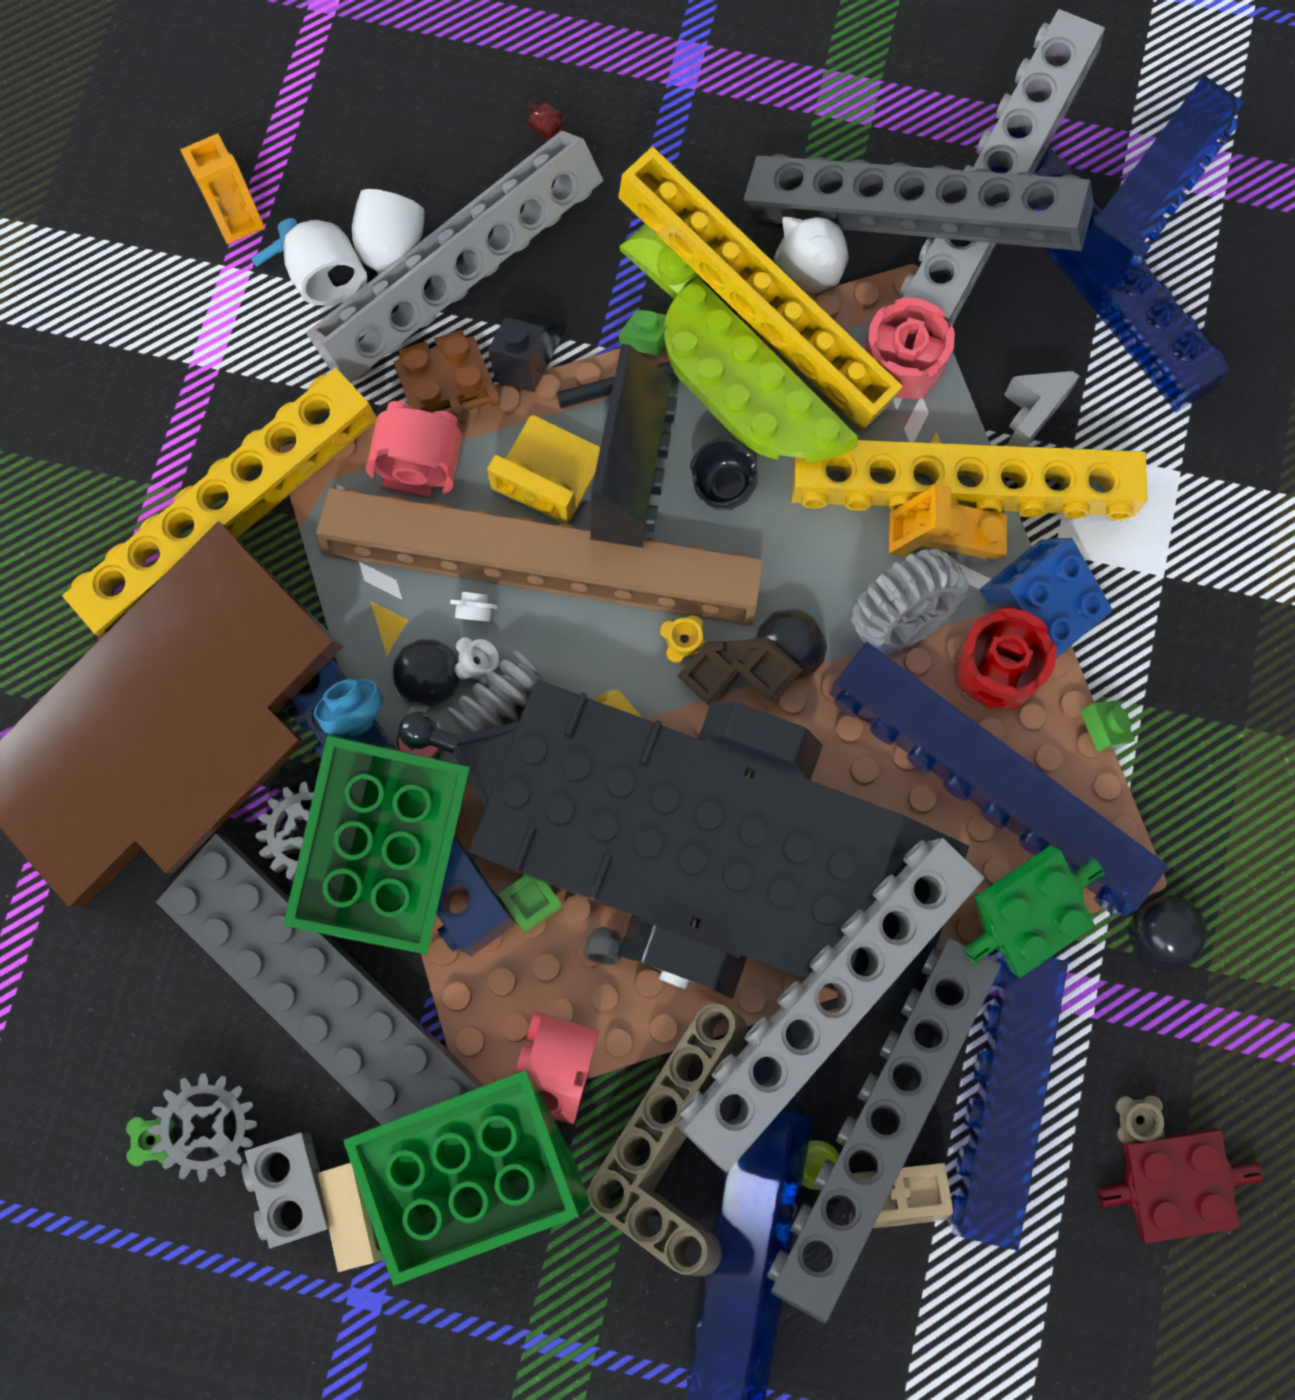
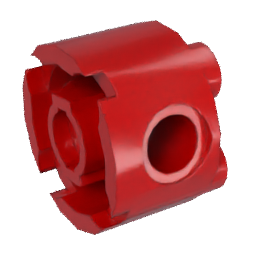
(1005, 659)

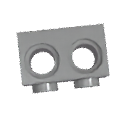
(299, 1186)

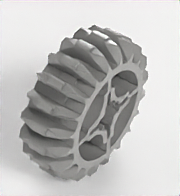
(910, 601)

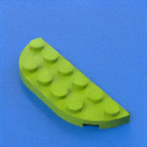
(748, 382)

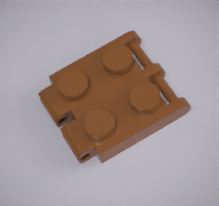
(445, 375)

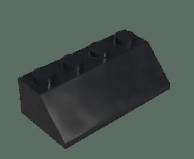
(631, 451)

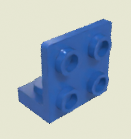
(1054, 587)

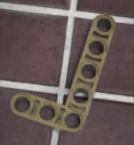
(665, 1141)

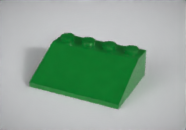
(376, 845)
(465, 1177)

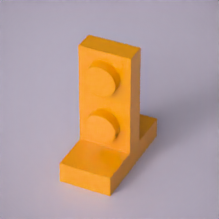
(223, 188)
(939, 524)

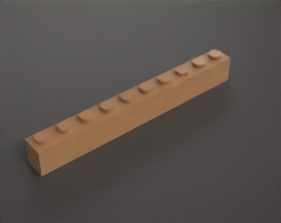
(538, 556)

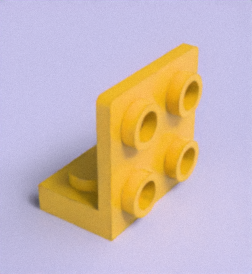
(546, 469)

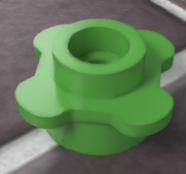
(140, 1149)

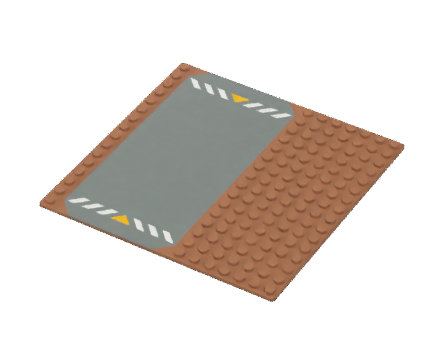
(589, 646)

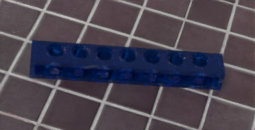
(1128, 315)

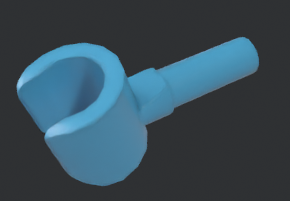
(277, 246)

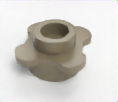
(1149, 1109)

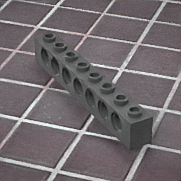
(932, 214)
(819, 1291)

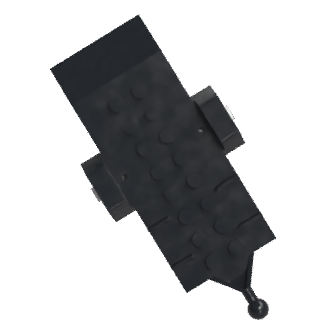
(687, 833)

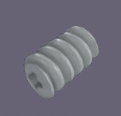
(500, 699)

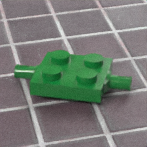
(1034, 911)

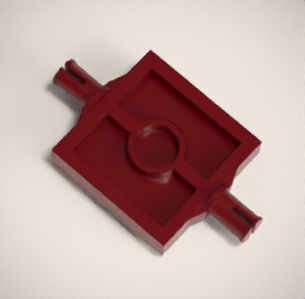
(1180, 1185)

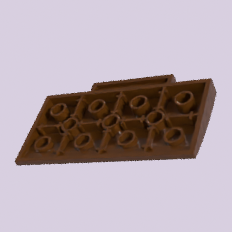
(161, 722)

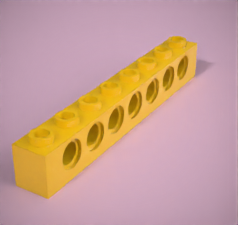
(757, 289)
(1119, 472)
(246, 502)

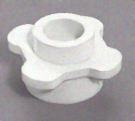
(473, 607)
(482, 652)

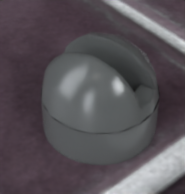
(603, 946)

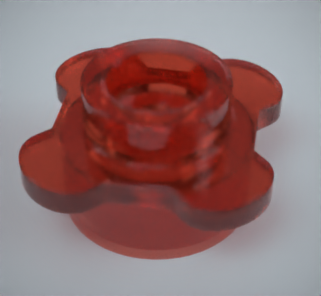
(544, 120)

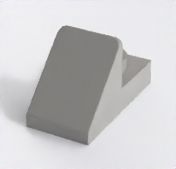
(1039, 398)

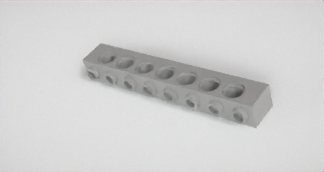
(1063, 40)
(467, 233)
(950, 884)

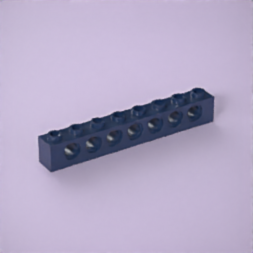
(485, 914)

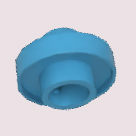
(349, 707)

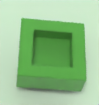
(644, 332)
(1107, 725)
(530, 902)

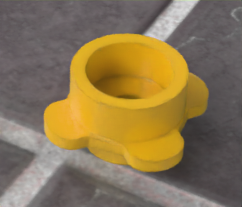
(675, 630)

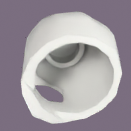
(385, 227)
(812, 253)
(310, 255)

